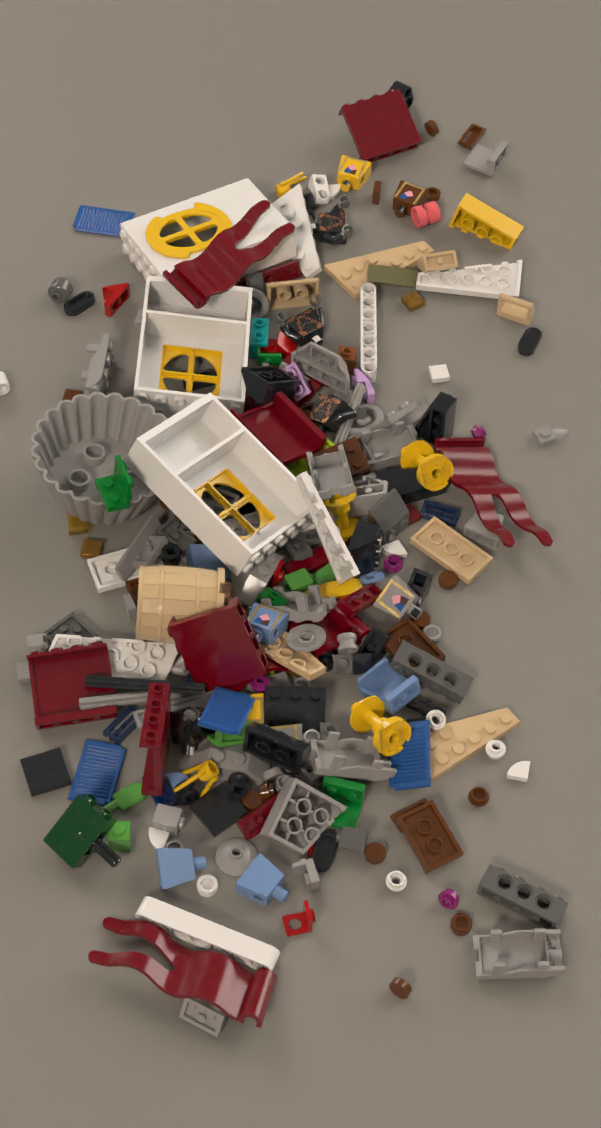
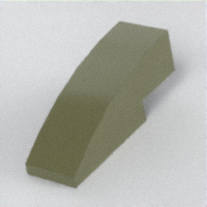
(391, 276)

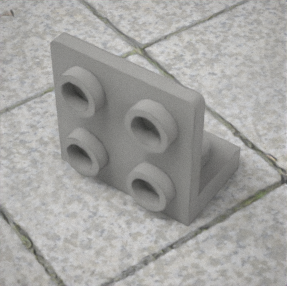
(486, 159)
(203, 1015)

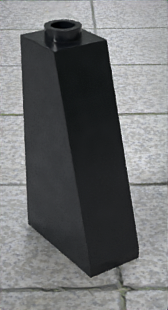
(407, 485)

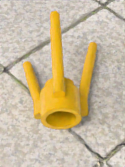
(284, 186)
(206, 772)

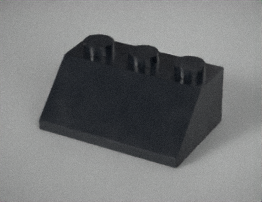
(265, 381)
(366, 547)
(295, 706)
(276, 747)

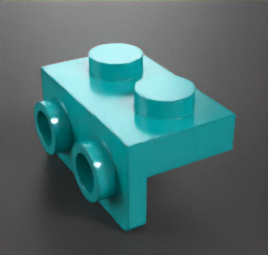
(258, 335)

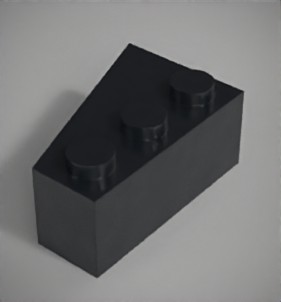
(438, 419)

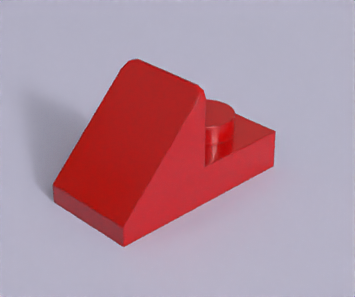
(115, 297)
(281, 345)

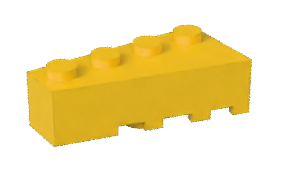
(485, 222)

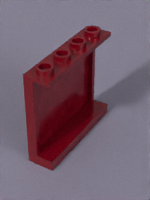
(381, 126)
(283, 429)
(219, 646)
(60, 682)
(156, 737)

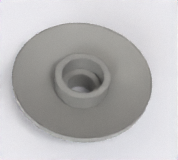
(306, 638)
(235, 865)

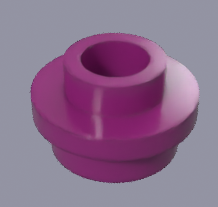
(478, 432)
(396, 561)
(260, 687)
(448, 899)

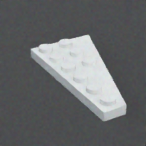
(294, 210)
(475, 280)
(329, 534)
(129, 656)

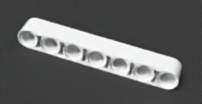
(368, 331)
(208, 934)

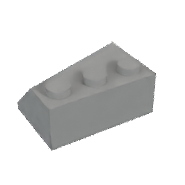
(299, 816)

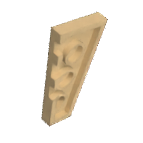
(299, 662)

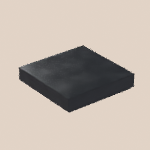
(45, 772)
(218, 810)

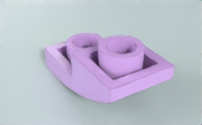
(359, 377)
(303, 388)

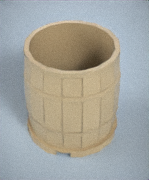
(176, 593)

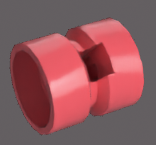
(425, 214)

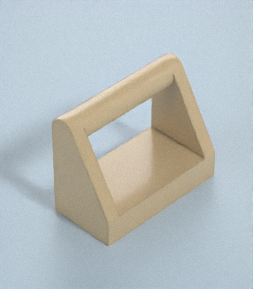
(437, 261)
(515, 309)

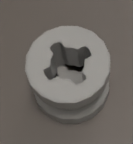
(347, 643)

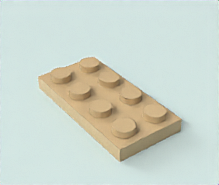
(451, 550)

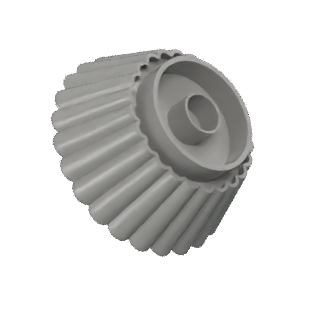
(80, 445)

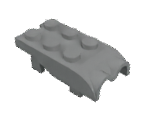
(99, 366)
(384, 446)
(331, 473)
(302, 605)
(349, 758)
(518, 954)

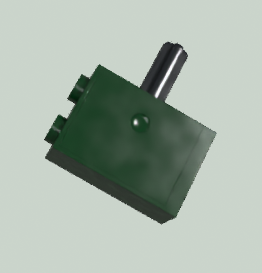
(82, 832)

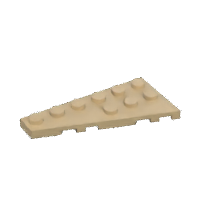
(352, 272)
(467, 737)

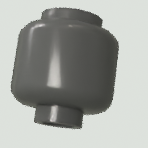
(60, 290)

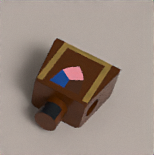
(408, 196)

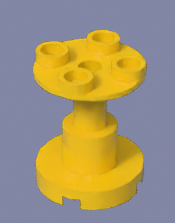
(432, 469)
(340, 506)
(388, 733)

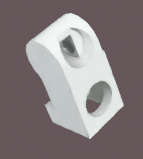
(319, 191)

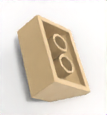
(291, 292)

